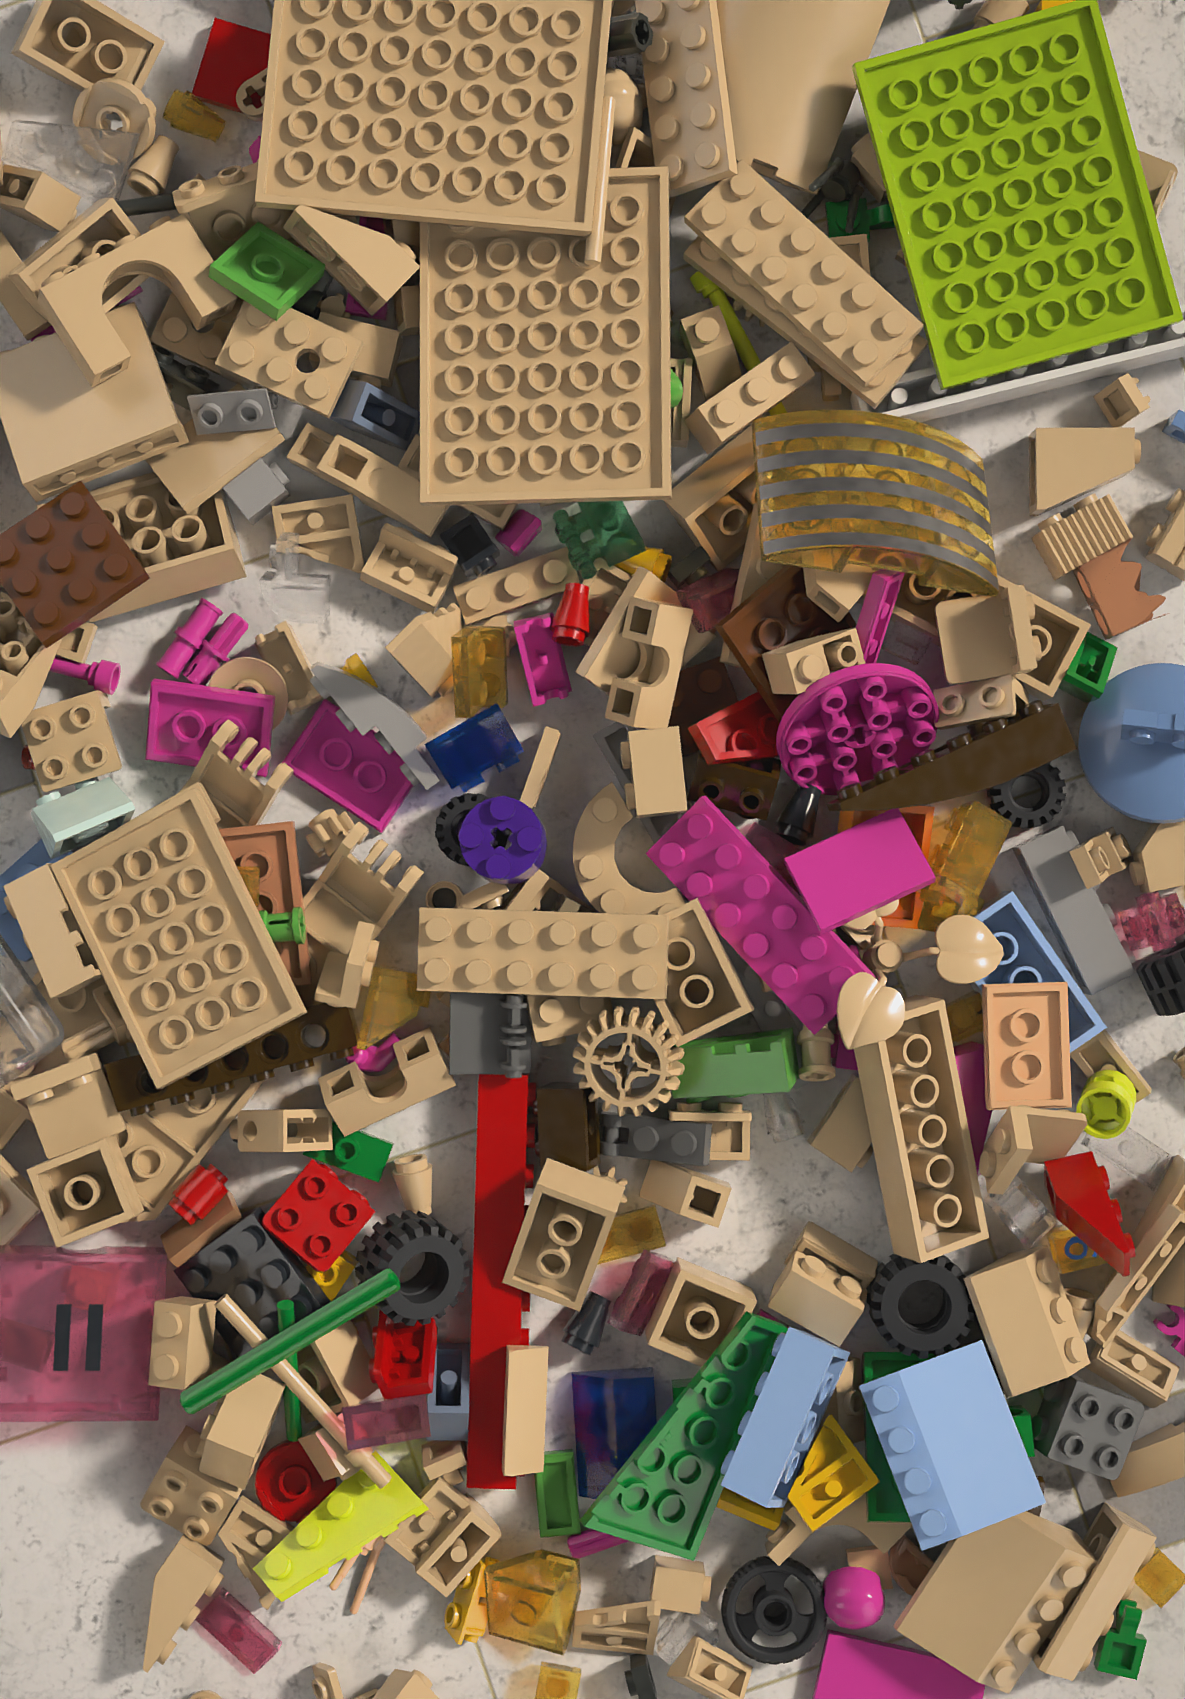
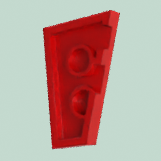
(738, 732)

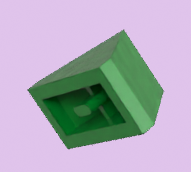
(1089, 669)

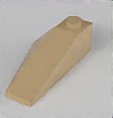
(426, 649)

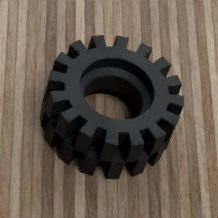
(1043, 811)
(447, 825)

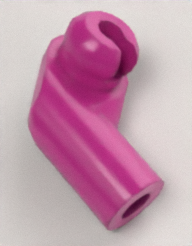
(375, 1058)

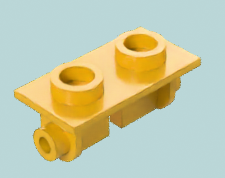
(465, 1615)

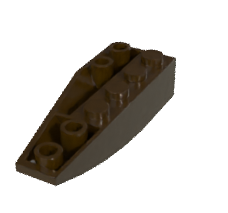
(967, 763)

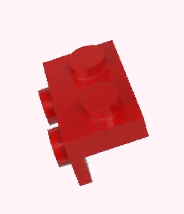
(403, 1357)

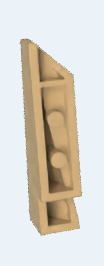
(1155, 1243)

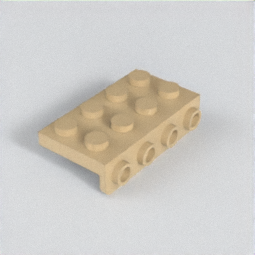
(226, 208)

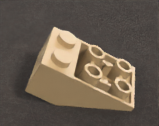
(22, 666)

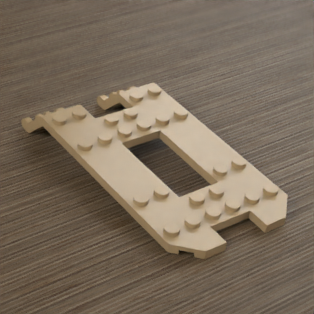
(174, 1139)

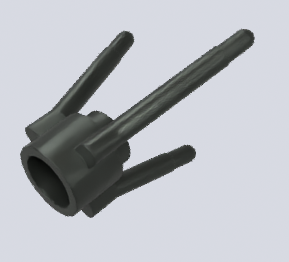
(836, 185)

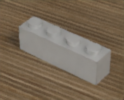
(1075, 912)

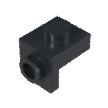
(472, 546)

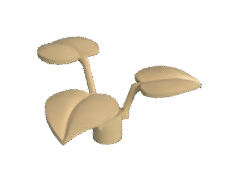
(873, 1012)

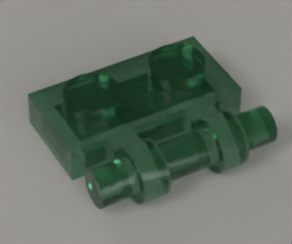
(612, 530)

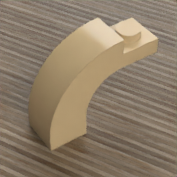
(794, 1531)

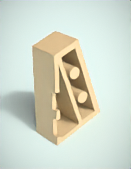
(51, 932)

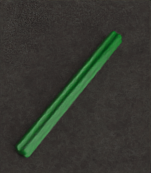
(290, 1341)

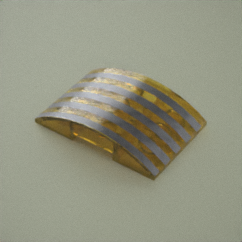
(873, 496)

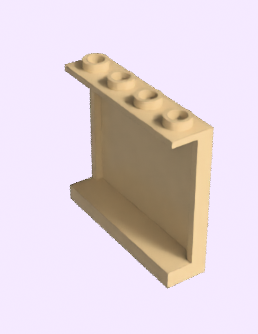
(79, 432)

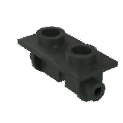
(185, 379)

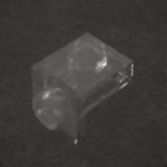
(677, 1632)

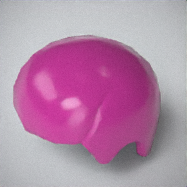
(853, 1597)

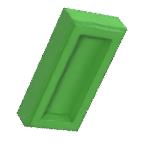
(557, 1495)

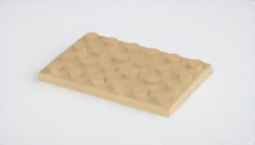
(178, 938)

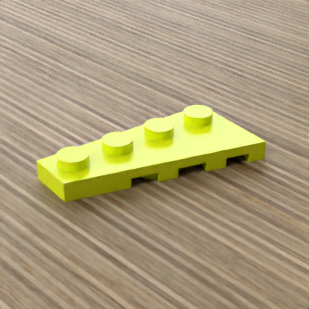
(338, 1530)

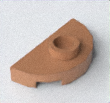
(908, 1565)

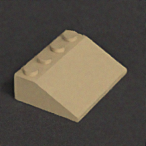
(173, 547)
(997, 1597)

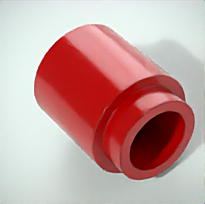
(199, 1193)

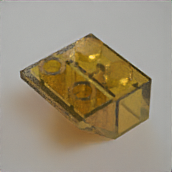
(970, 846)

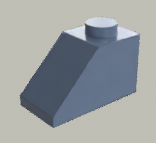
(376, 414)
(450, 1397)

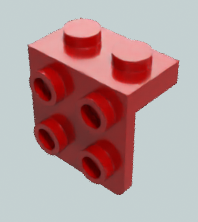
(317, 1216)

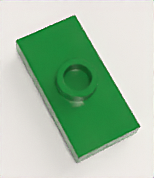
(356, 1153)

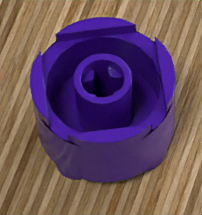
(504, 817)

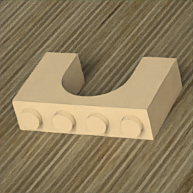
(165, 252)

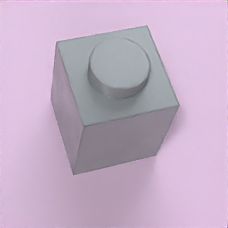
(258, 490)

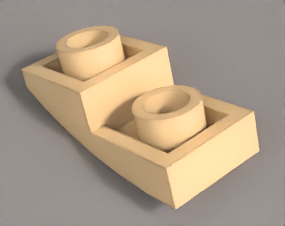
(1101, 856)

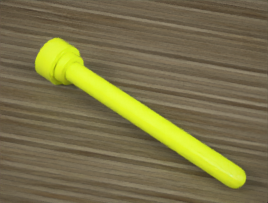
(741, 341)

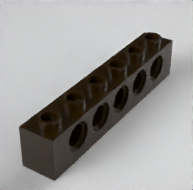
(129, 1075)

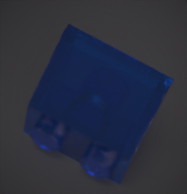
(475, 749)

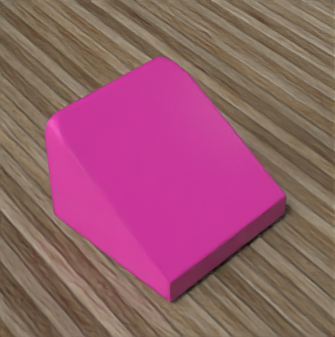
(519, 532)

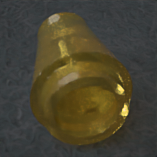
(192, 116)

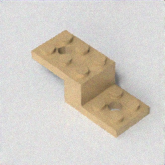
(265, 352)

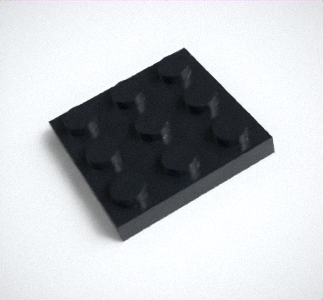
(255, 1274)

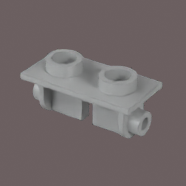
(233, 411)

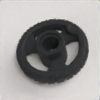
(742, 1627)

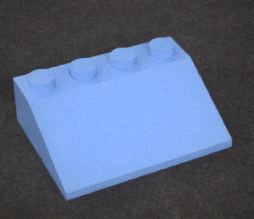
(952, 1445)

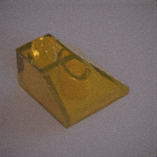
(390, 1003)
(533, 1599)

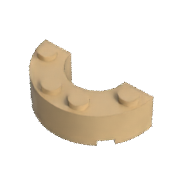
(596, 864)

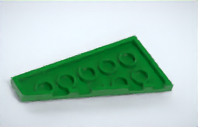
(675, 1475)

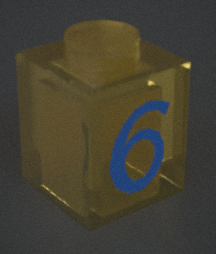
(1070, 1251)

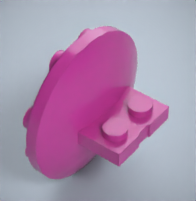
(856, 726)

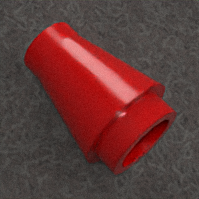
(571, 619)

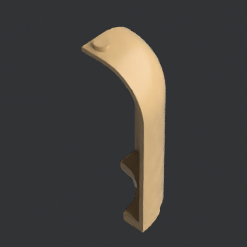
(793, 79)

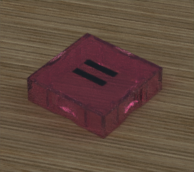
(78, 1332)

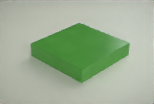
(266, 271)

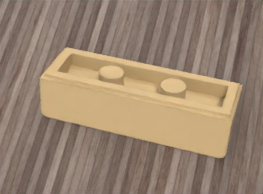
(524, 1409)

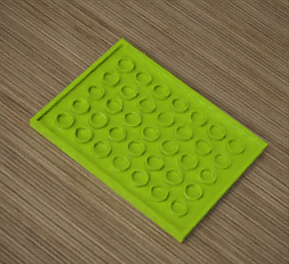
(1017, 192)

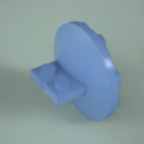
(1136, 743)

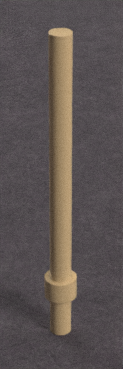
(303, 1391)

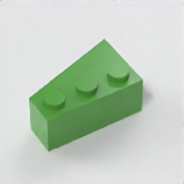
(738, 1065)

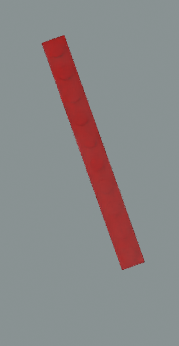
(496, 1306)

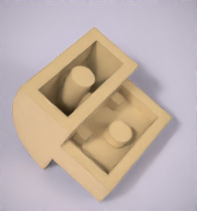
(447, 1537)

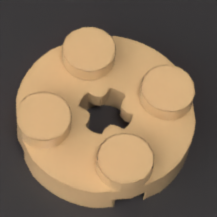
(118, 97)

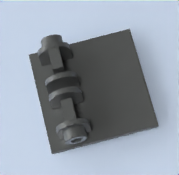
(489, 1034)

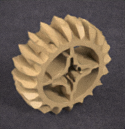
(645, 1061)

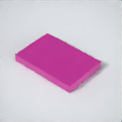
(189, 715)
(349, 768)
(859, 870)

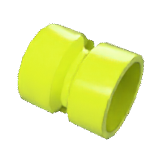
(1105, 1112)

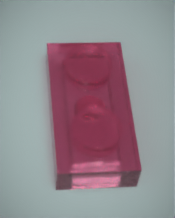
(638, 1300)

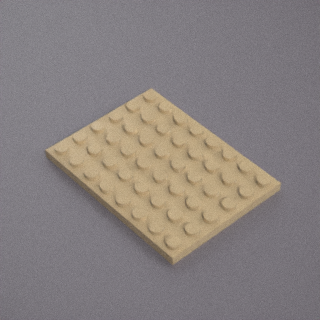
(436, 111)
(544, 367)

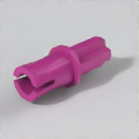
(216, 650)

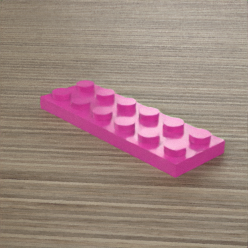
(756, 912)

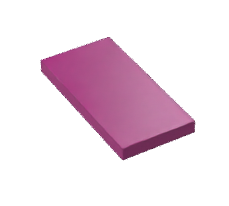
(881, 1670)

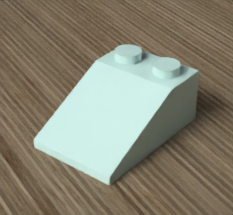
(81, 815)

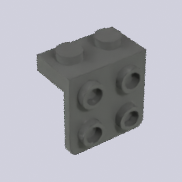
(1086, 1426)

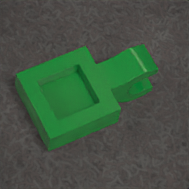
(866, 220)
(1122, 1648)

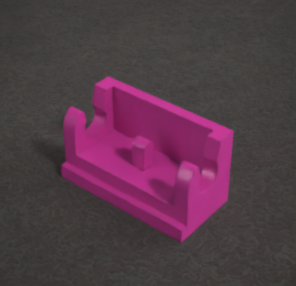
(542, 659)

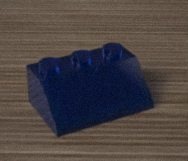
(611, 1420)

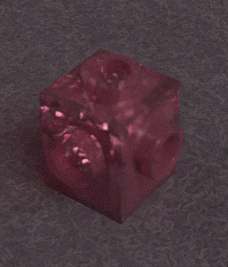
(1153, 921)

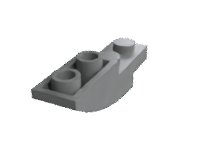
(368, 707)

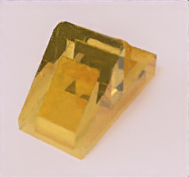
(945, 899)

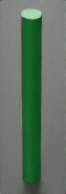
(292, 1404)

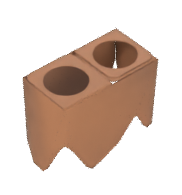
(1114, 593)

